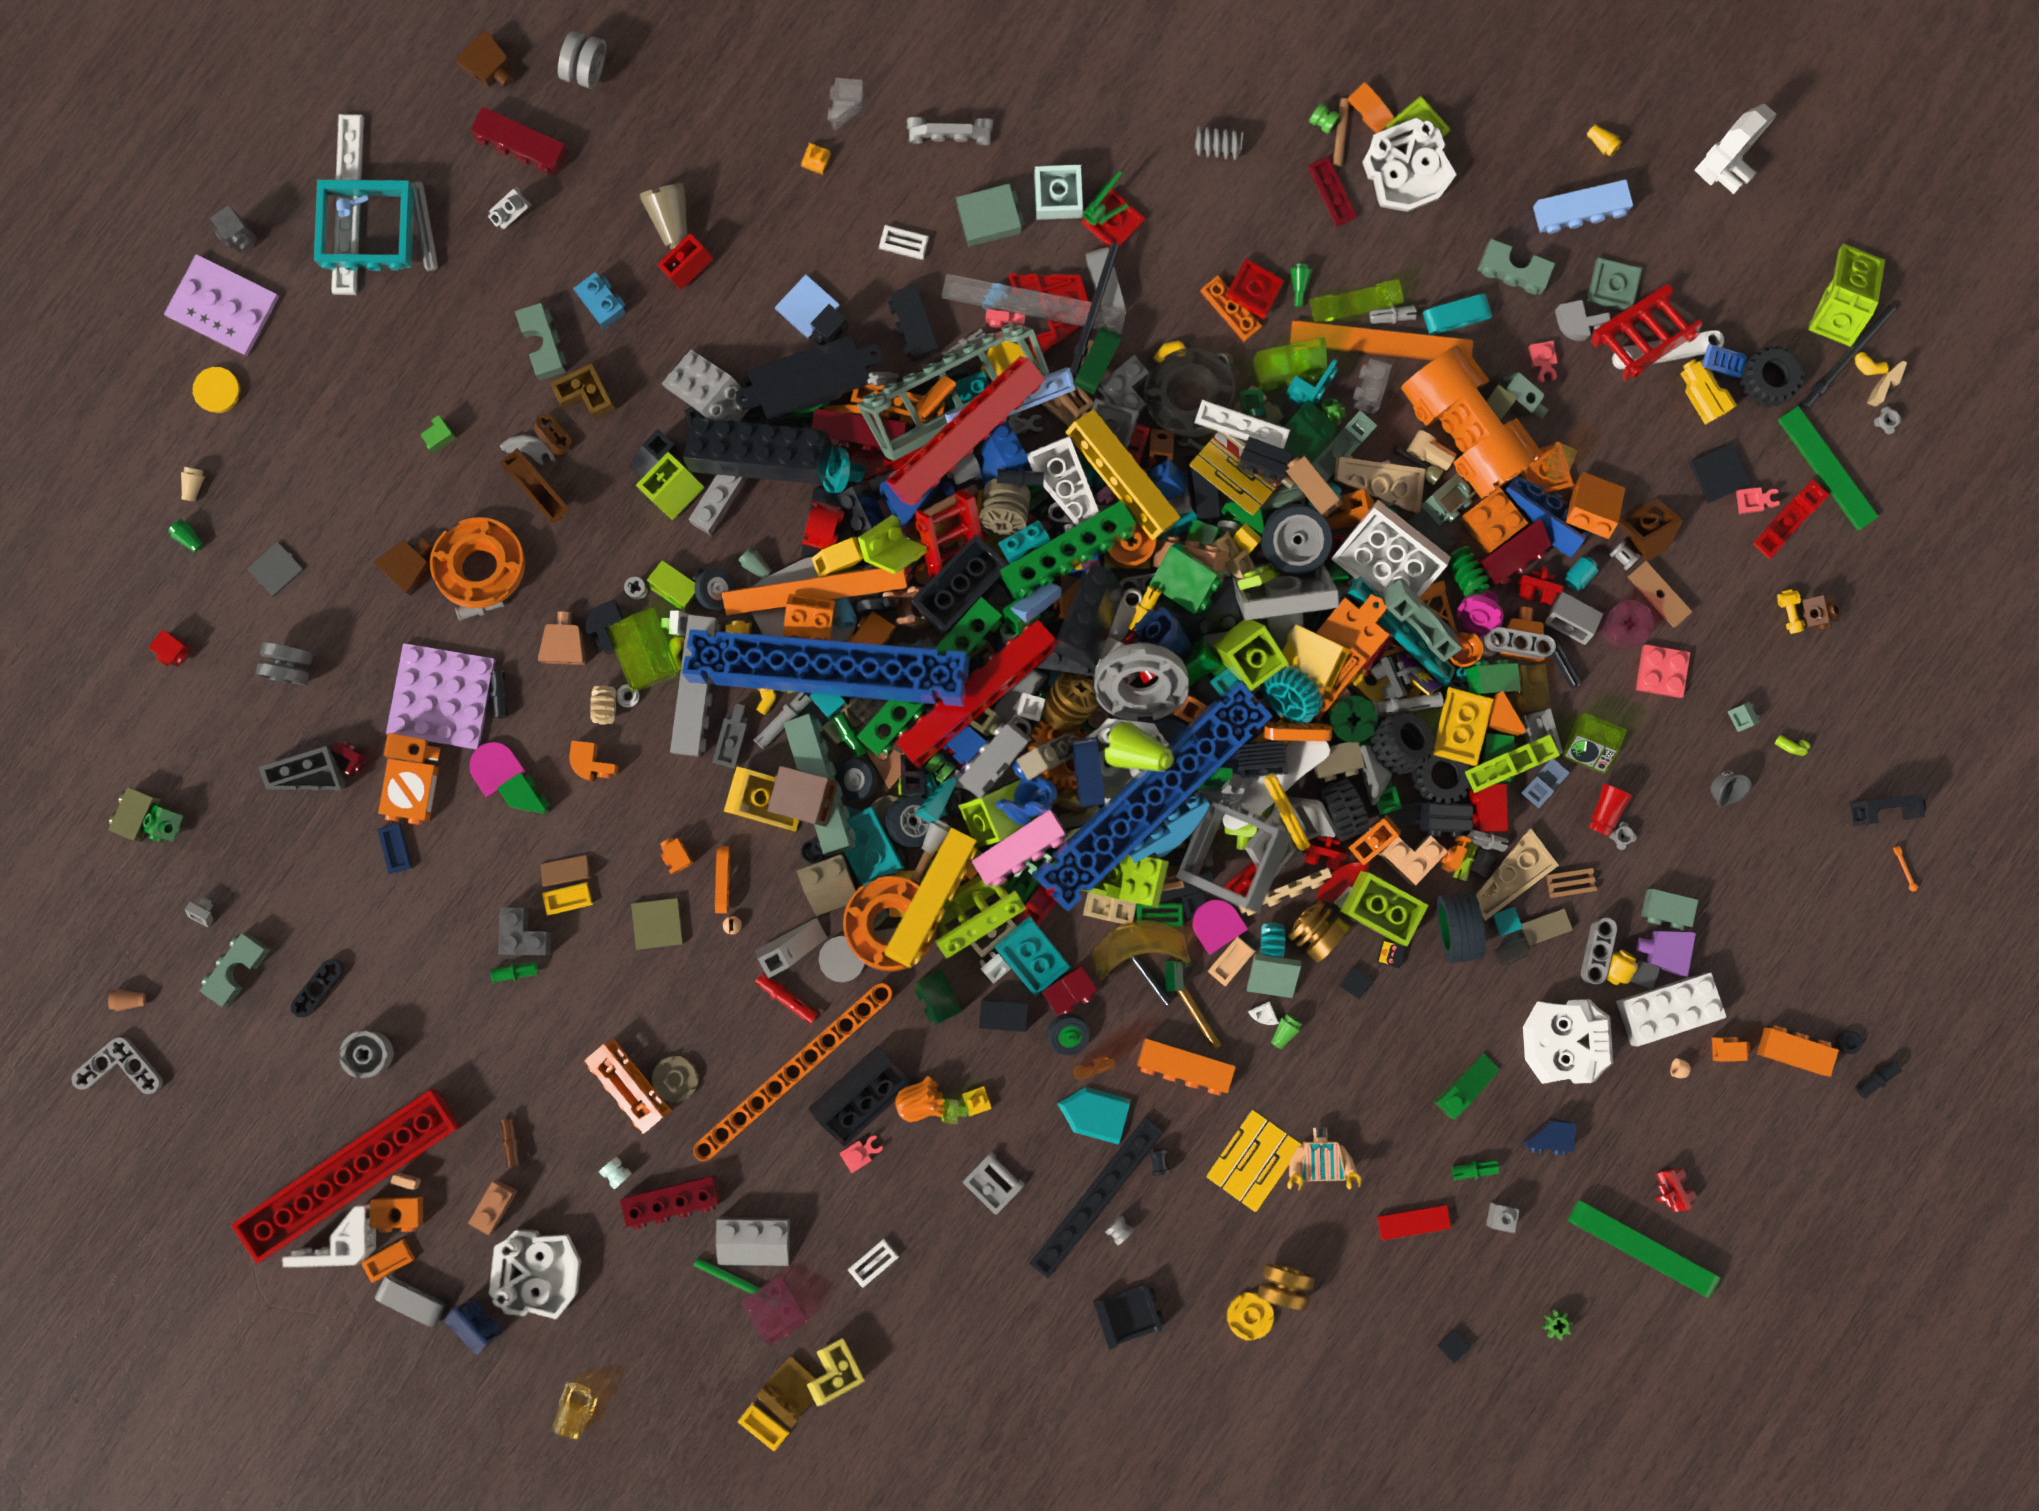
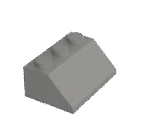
(752, 1241)

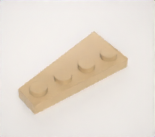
(1388, 482)
(1293, 889)

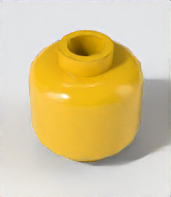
(1621, 967)

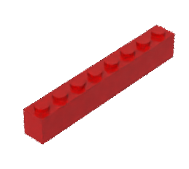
(966, 430)
(982, 691)

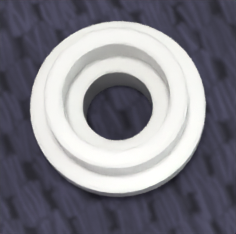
(620, 696)

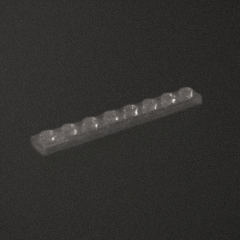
(1030, 302)

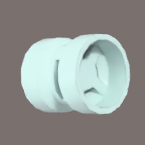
(615, 1172)

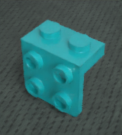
(1301, 391)

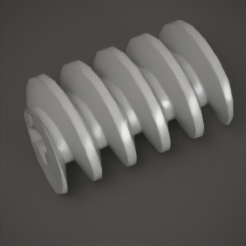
(1218, 143)

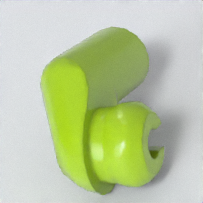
(1798, 749)

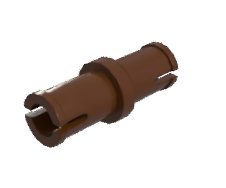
(510, 1142)

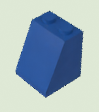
(1002, 452)
(900, 509)

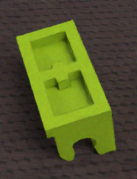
(672, 586)

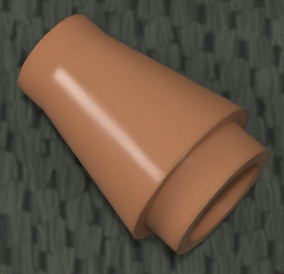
(125, 999)

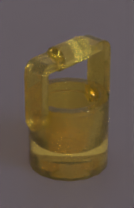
(572, 1415)

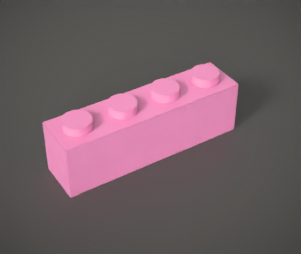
(1020, 848)

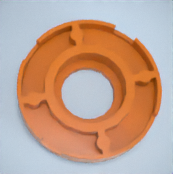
(473, 536)
(862, 911)

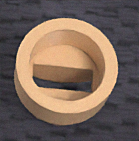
(737, 925)
(1680, 1068)

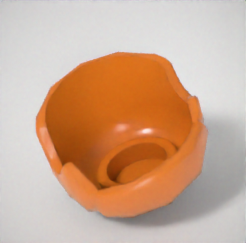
(1471, 650)

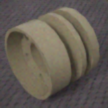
(1004, 509)

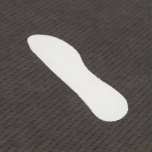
(1301, 758)

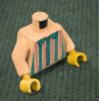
(1322, 1161)

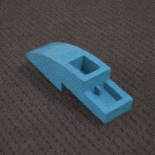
(1174, 831)

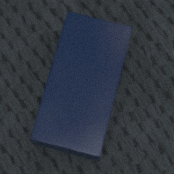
(395, 848)

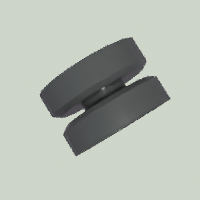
(284, 664)

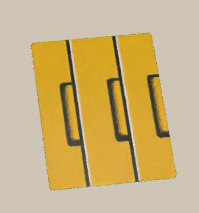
(1253, 1161)

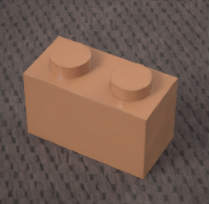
(492, 1207)

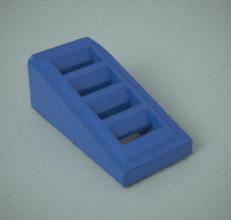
(1726, 361)

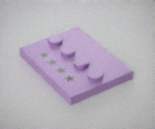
(221, 305)

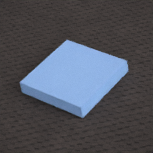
(804, 305)

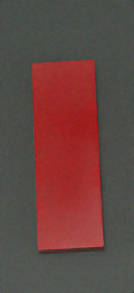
(1413, 1222)

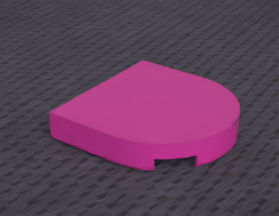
(492, 766)
(1216, 924)

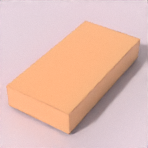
(1231, 961)

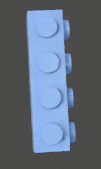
(1583, 206)

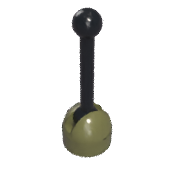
(1432, 473)

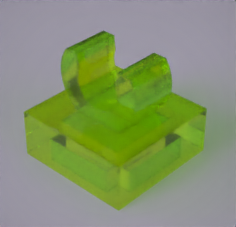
(952, 1111)

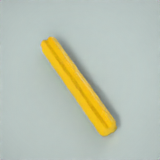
(1286, 812)

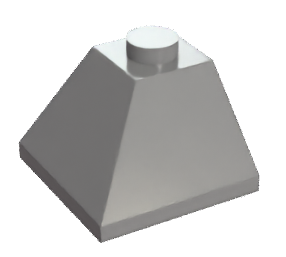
(1373, 774)

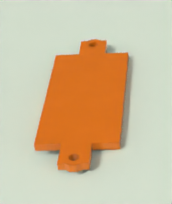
(1359, 633)

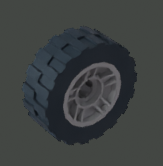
(898, 822)

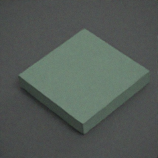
(1613, 284)
(1273, 975)

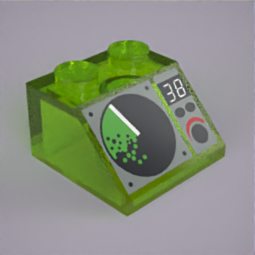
(1594, 742)

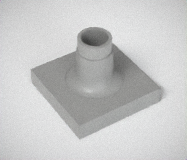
(1286, 599)

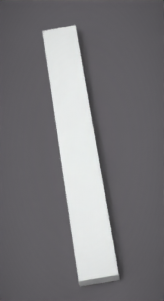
(347, 228)

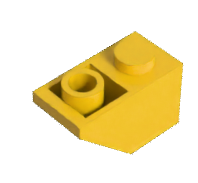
(838, 557)

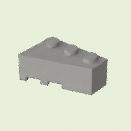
(994, 759)

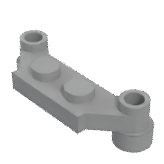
(959, 132)

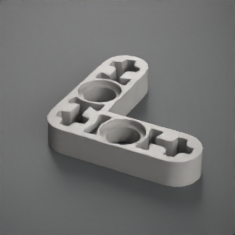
(114, 1059)

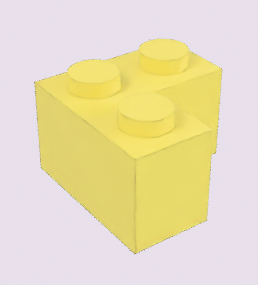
(840, 1376)

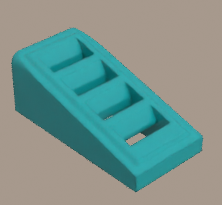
(936, 802)

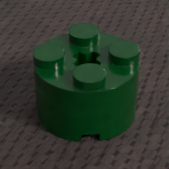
(1361, 728)

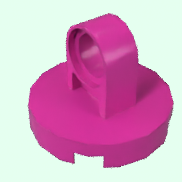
(1480, 613)

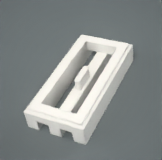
(896, 249)
(888, 1249)

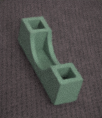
(1409, 607)

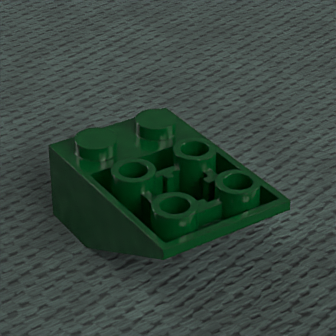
(938, 997)

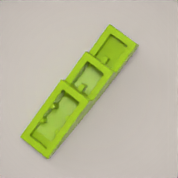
(1512, 763)

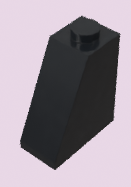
(1203, 494)

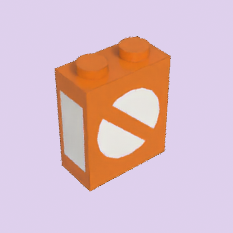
(408, 791)

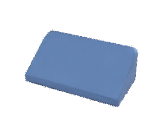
(1037, 602)

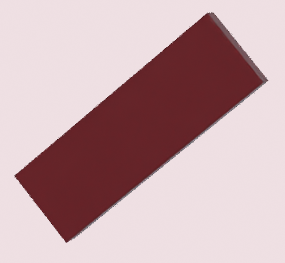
(1332, 192)

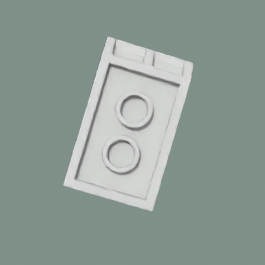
(349, 1243)

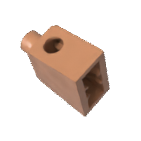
(562, 642)

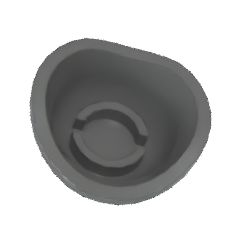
(1729, 787)

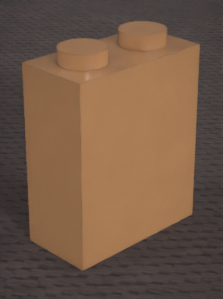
(1313, 486)

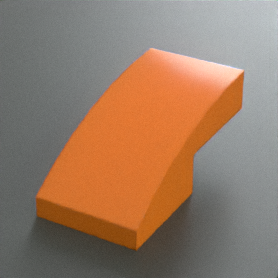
(1372, 108)

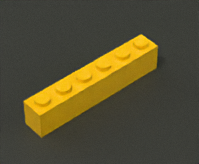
(1123, 474)
(931, 897)

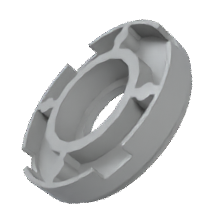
(1132, 702)

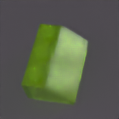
(1285, 362)
(642, 650)

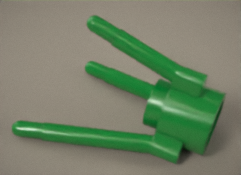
(1095, 211)

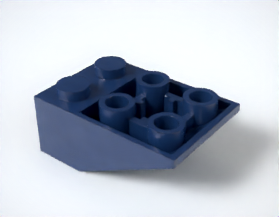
(473, 1325)

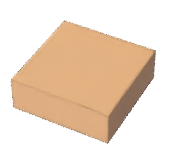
(406, 1181)

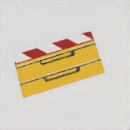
(1219, 466)

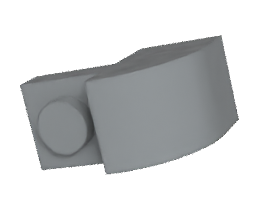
(1575, 324)

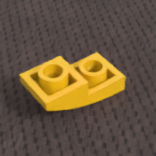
(1246, 539)

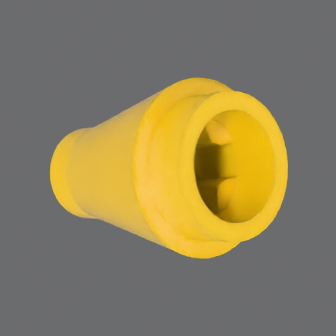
(1605, 140)

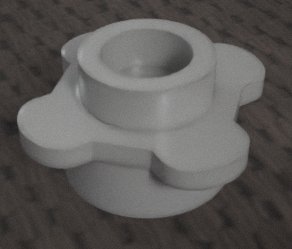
(1893, 416)
(1629, 835)

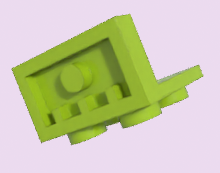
(888, 548)

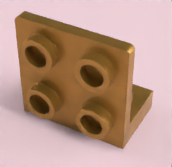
(787, 1391)

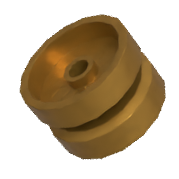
(1285, 1290)

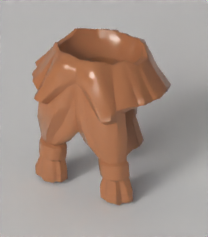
(905, 612)

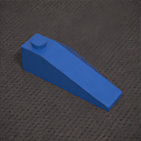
(1550, 511)

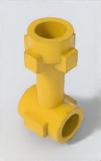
(1789, 599)

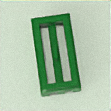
(1140, 915)

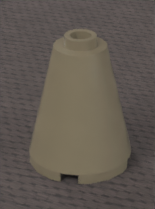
(667, 212)

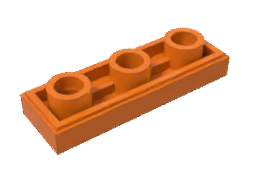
(1239, 319)

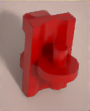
(1530, 584)
(1334, 853)
(1672, 1190)

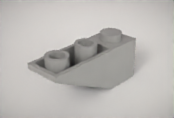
(790, 947)

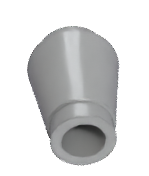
(935, 836)

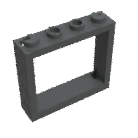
(1202, 841)

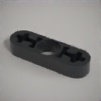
(311, 1005)

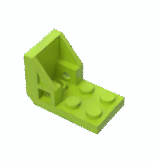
(1850, 296)
(1134, 882)

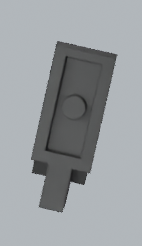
(731, 738)

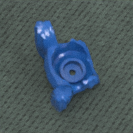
(1029, 798)

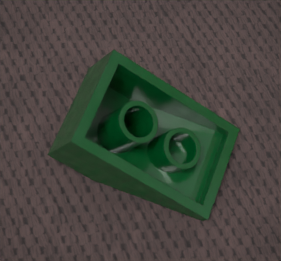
(1309, 432)

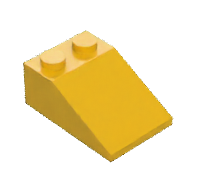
(750, 798)

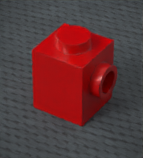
(169, 649)

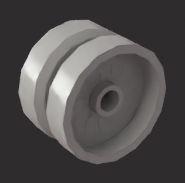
(581, 59)

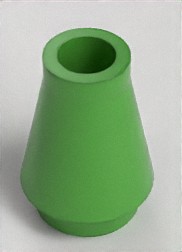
(1286, 1031)

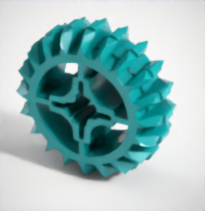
(1293, 695)

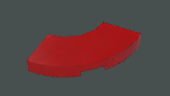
(1340, 881)

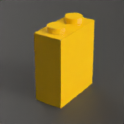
(1315, 656)

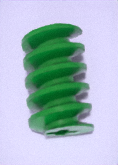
(1465, 572)

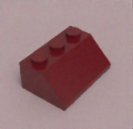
(1516, 555)

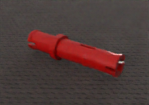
(778, 992)

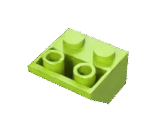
(670, 486)

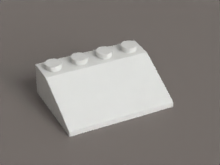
(1389, 550)

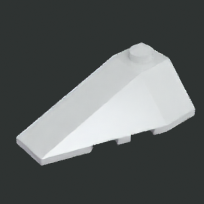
(1064, 479)

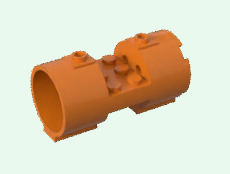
(1450, 392)

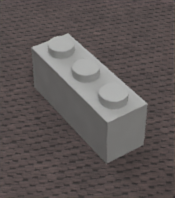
(716, 502)

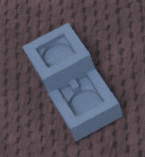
(1545, 782)

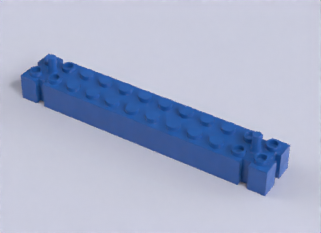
(826, 667)
(1152, 796)

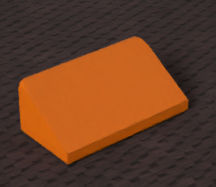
(935, 397)

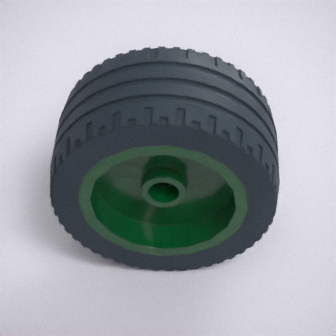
(1461, 926)

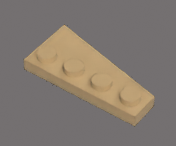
(1518, 871)

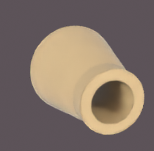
(191, 483)

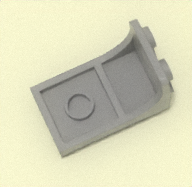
(705, 388)
(1313, 821)

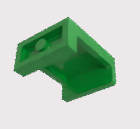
(1186, 579)

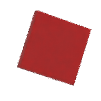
(1118, 227)
(1254, 288)

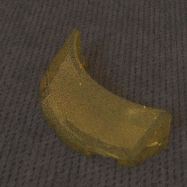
(1137, 939)

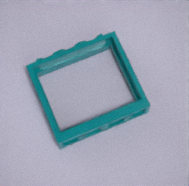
(360, 188)

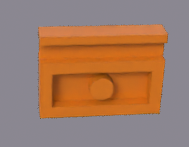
(1455, 855)

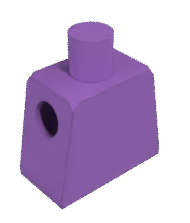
(1669, 950)

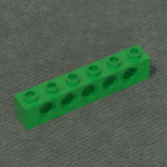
(1115, 515)

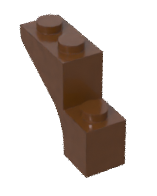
(535, 486)

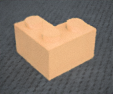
(1415, 863)

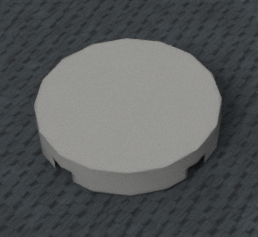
(839, 961)

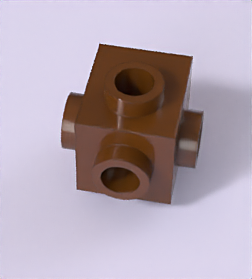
(1821, 611)

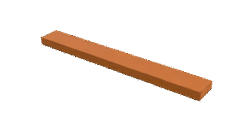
(1376, 341)
(822, 587)

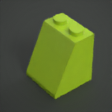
(1250, 653)
(986, 821)

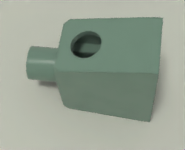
(1527, 396)

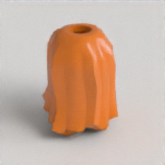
(920, 1101)

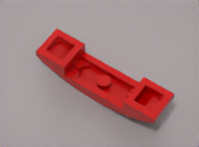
(1790, 518)
(1038, 906)

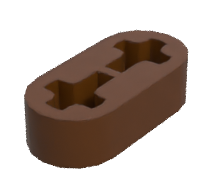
(552, 434)

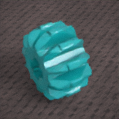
(1273, 939)

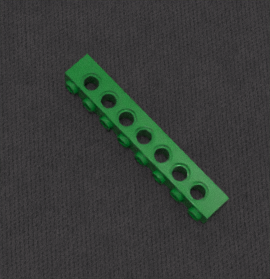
(979, 611)

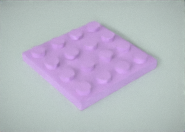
(441, 696)

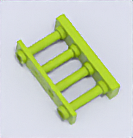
(991, 917)

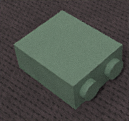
(989, 215)

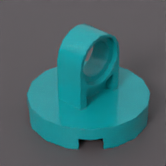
(841, 471)

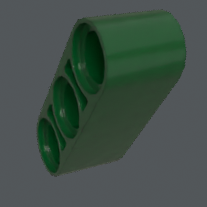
(1097, 360)

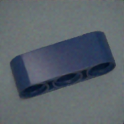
(1088, 772)

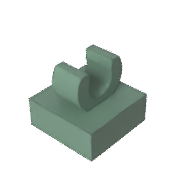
(1744, 716)

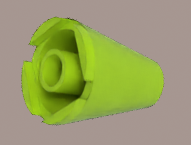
(1136, 749)

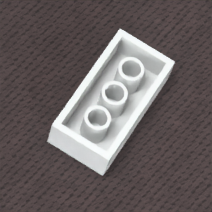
(1671, 1009)

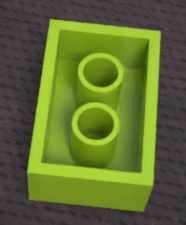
(1384, 908)

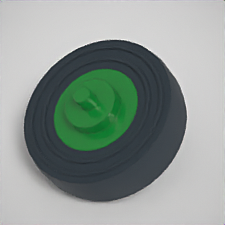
(1068, 1034)

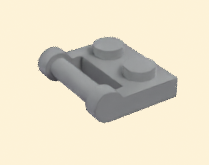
(988, 1189)

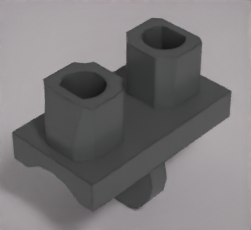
(1388, 668)

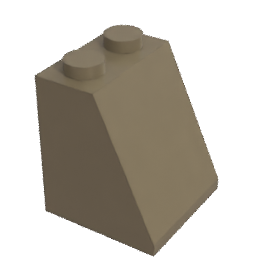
(827, 884)

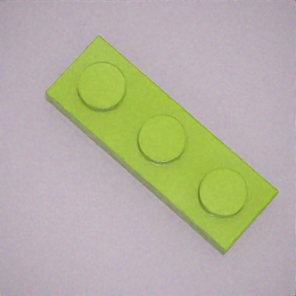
(1258, 576)

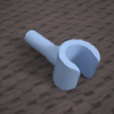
(344, 205)

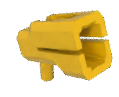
(1705, 392)

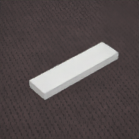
(1240, 424)

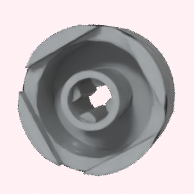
(379, 1054)

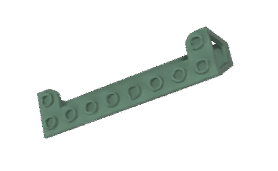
(926, 431)

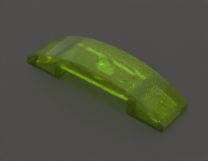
(1356, 302)

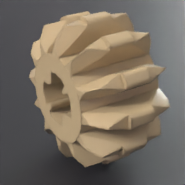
(603, 704)

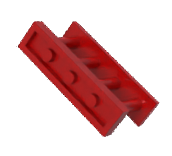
(1643, 311)
(968, 526)

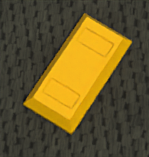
(567, 898)
(763, 1427)

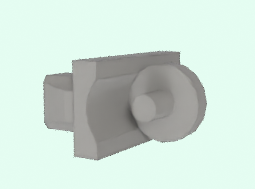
(509, 209)

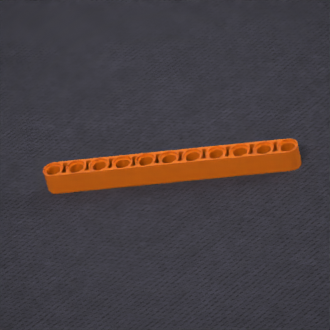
(783, 1077)

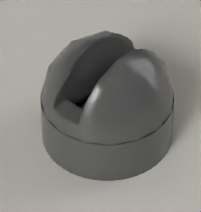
(1229, 360)

